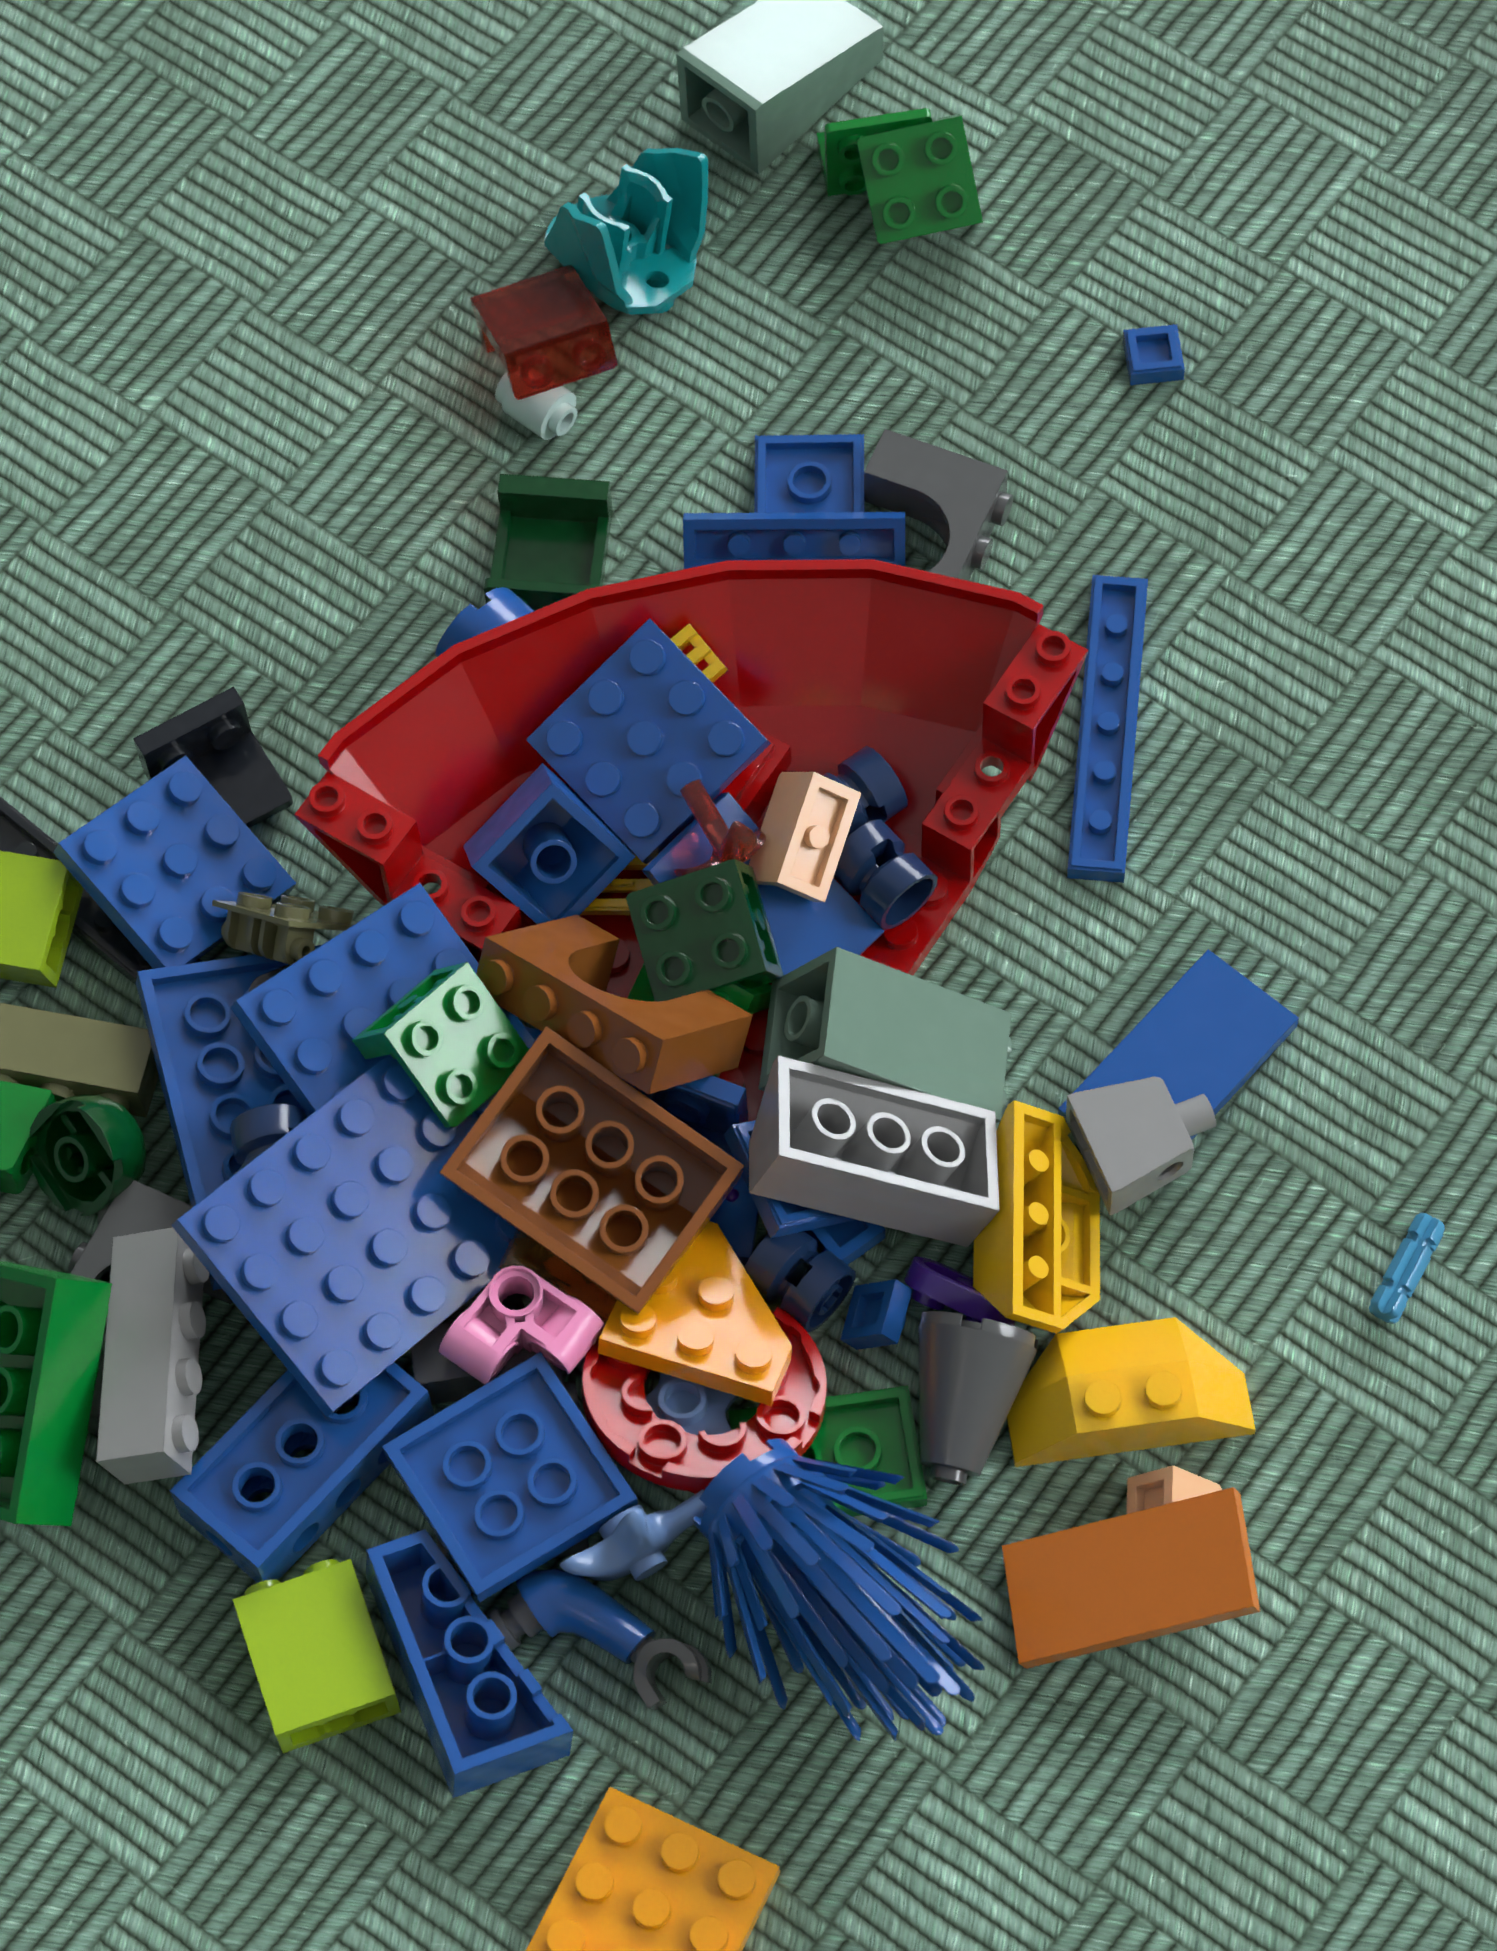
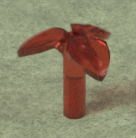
(727, 843)

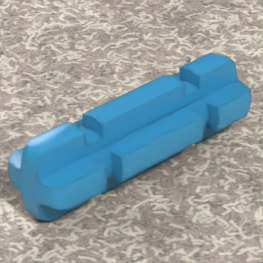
(1406, 1268)

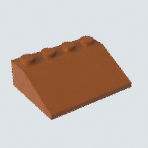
(592, 1170)

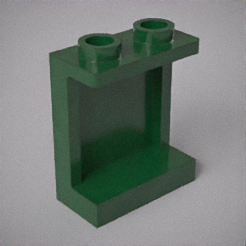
(550, 537)

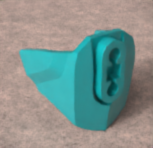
(638, 232)

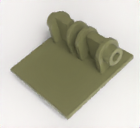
(280, 929)

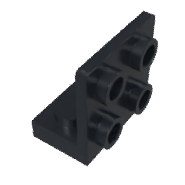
(224, 750)

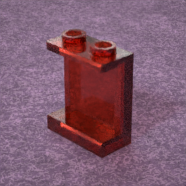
(545, 331)

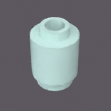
(544, 413)

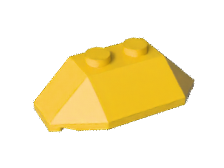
(1044, 1244)
(1126, 1394)

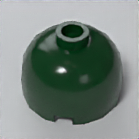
(86, 1152)

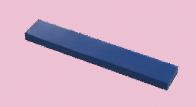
(1107, 729)

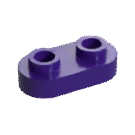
(942, 1285)

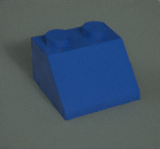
(547, 849)

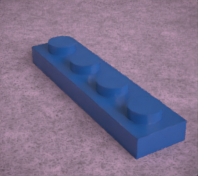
(793, 536)

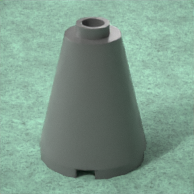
(966, 1389)

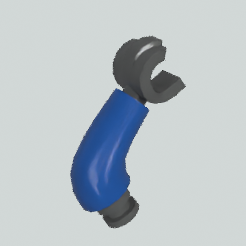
(571, 1604)

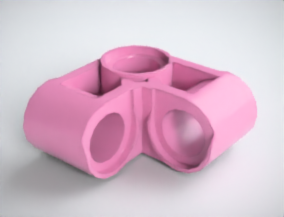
(490, 1333)

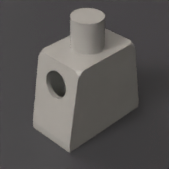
(1135, 1137)

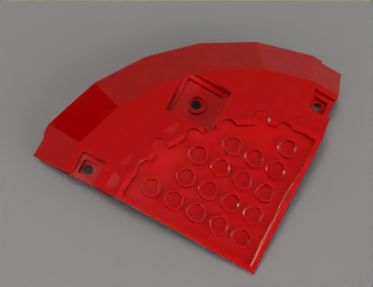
(815, 658)

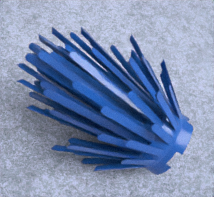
(818, 1583)

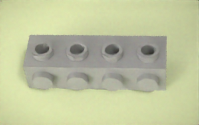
(151, 1358)

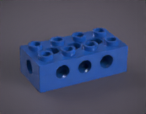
(305, 1491)

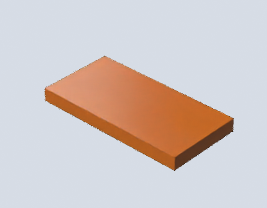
(1130, 1578)

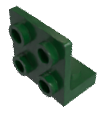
(704, 931)

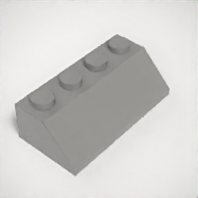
(875, 1152)

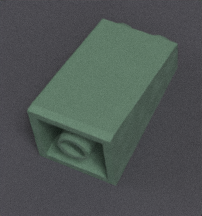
(774, 73)
(889, 1029)

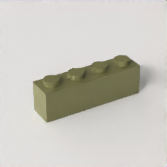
(77, 1056)

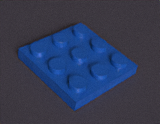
(644, 734)
(165, 859)
(509, 1476)

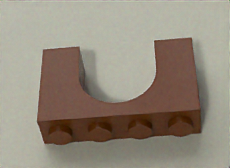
(559, 979)

